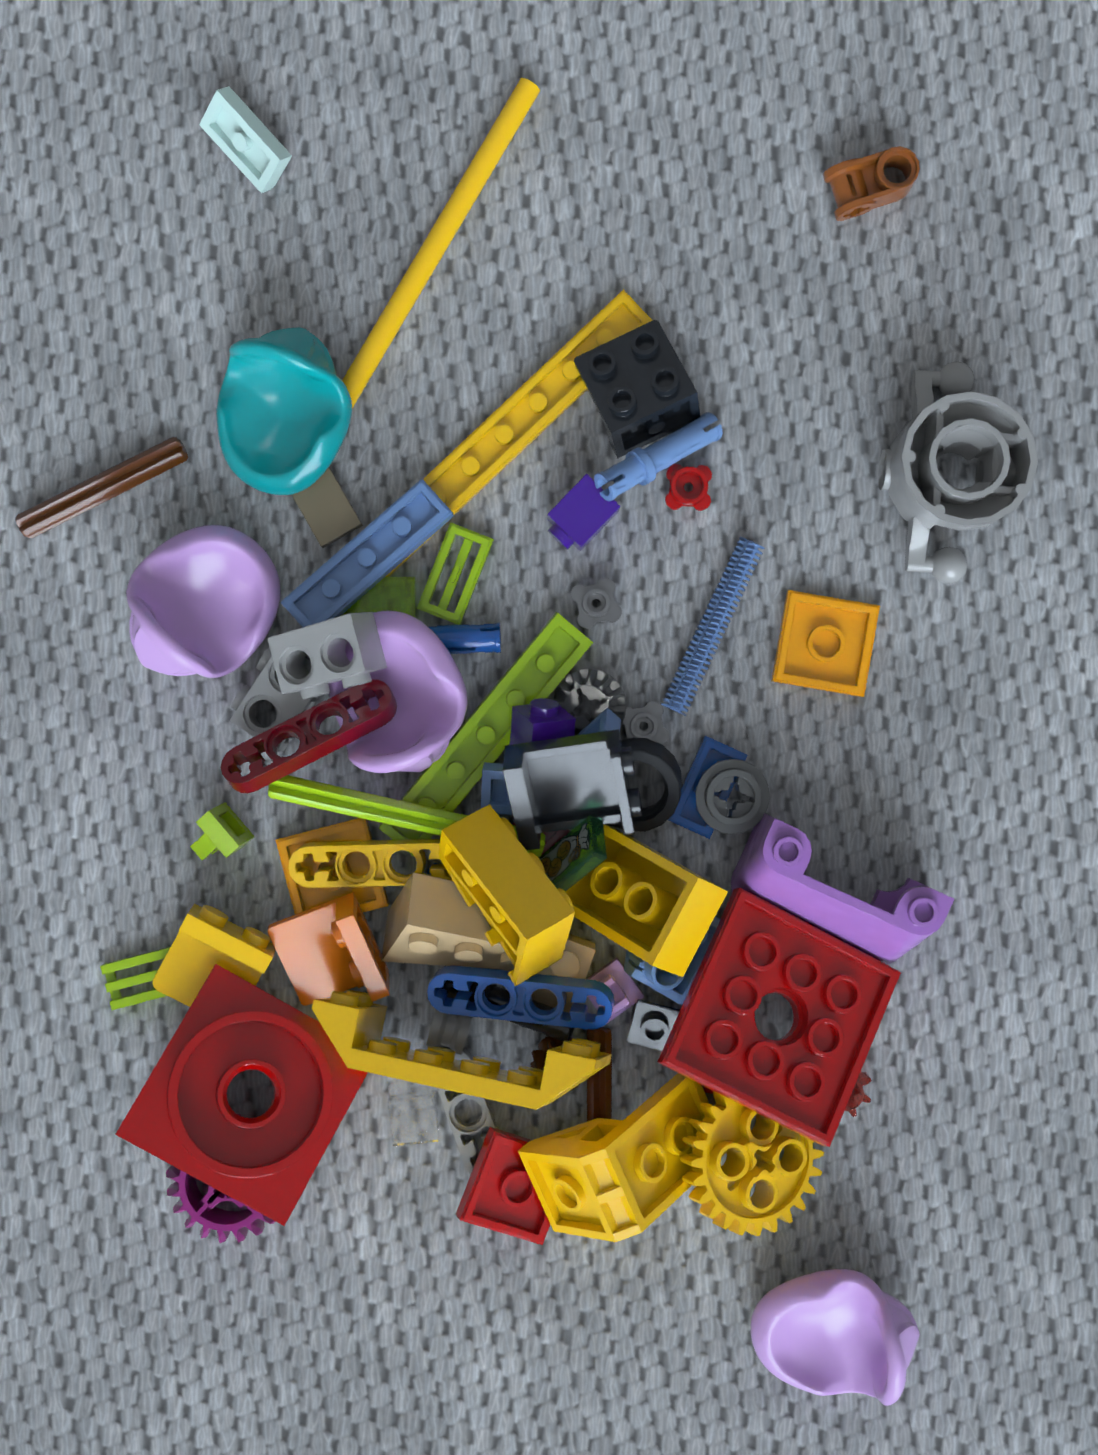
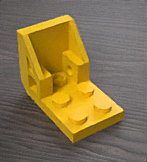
(617, 1174)

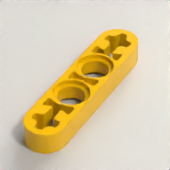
(379, 855)

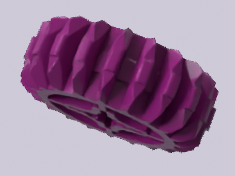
(203, 1209)

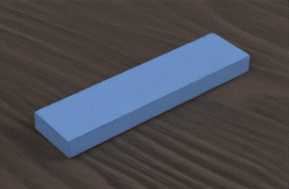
(369, 556)

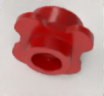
(697, 477)

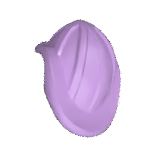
(202, 602)
(427, 696)
(835, 1335)

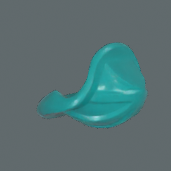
(281, 411)

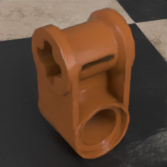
(861, 182)

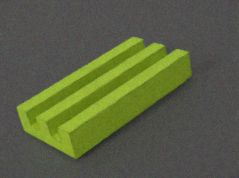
(470, 537)
(114, 985)

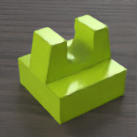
(221, 832)

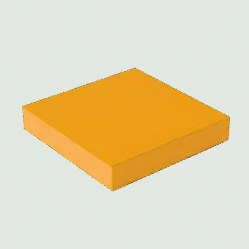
(825, 643)
(356, 863)

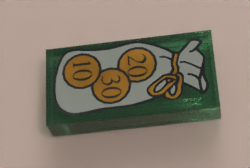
(575, 854)

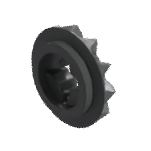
(595, 685)
(743, 814)

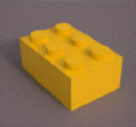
(647, 903)

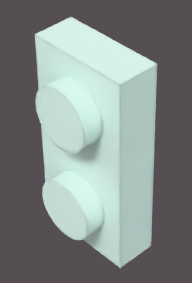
(245, 139)

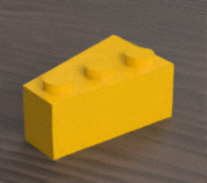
(510, 889)

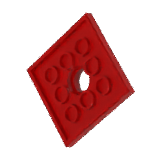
(835, 1004)
(185, 1106)

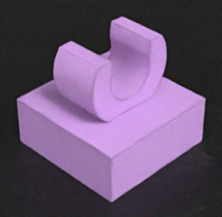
(621, 984)

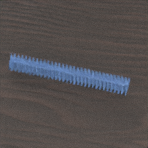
(711, 626)

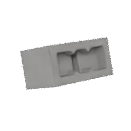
(326, 647)
(267, 688)

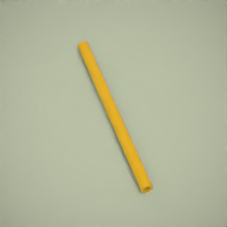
(440, 237)

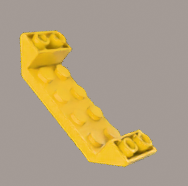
(356, 1033)

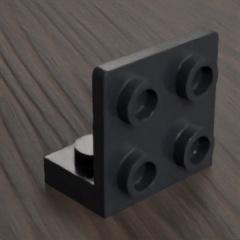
(638, 387)

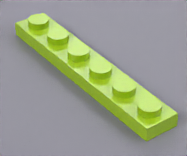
(489, 726)

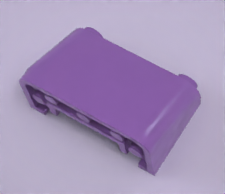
(885, 929)

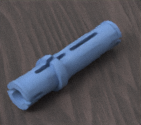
(643, 464)

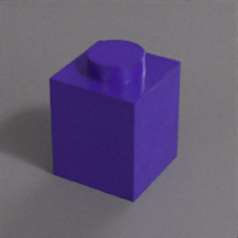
(581, 514)
(540, 721)

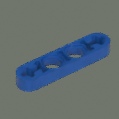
(521, 1006)

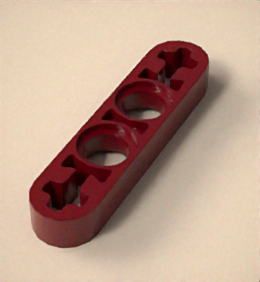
(312, 743)

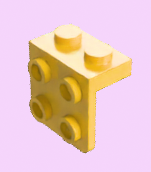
(209, 940)

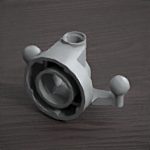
(962, 425)

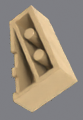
(436, 927)

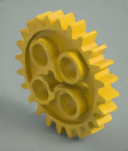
(749, 1161)

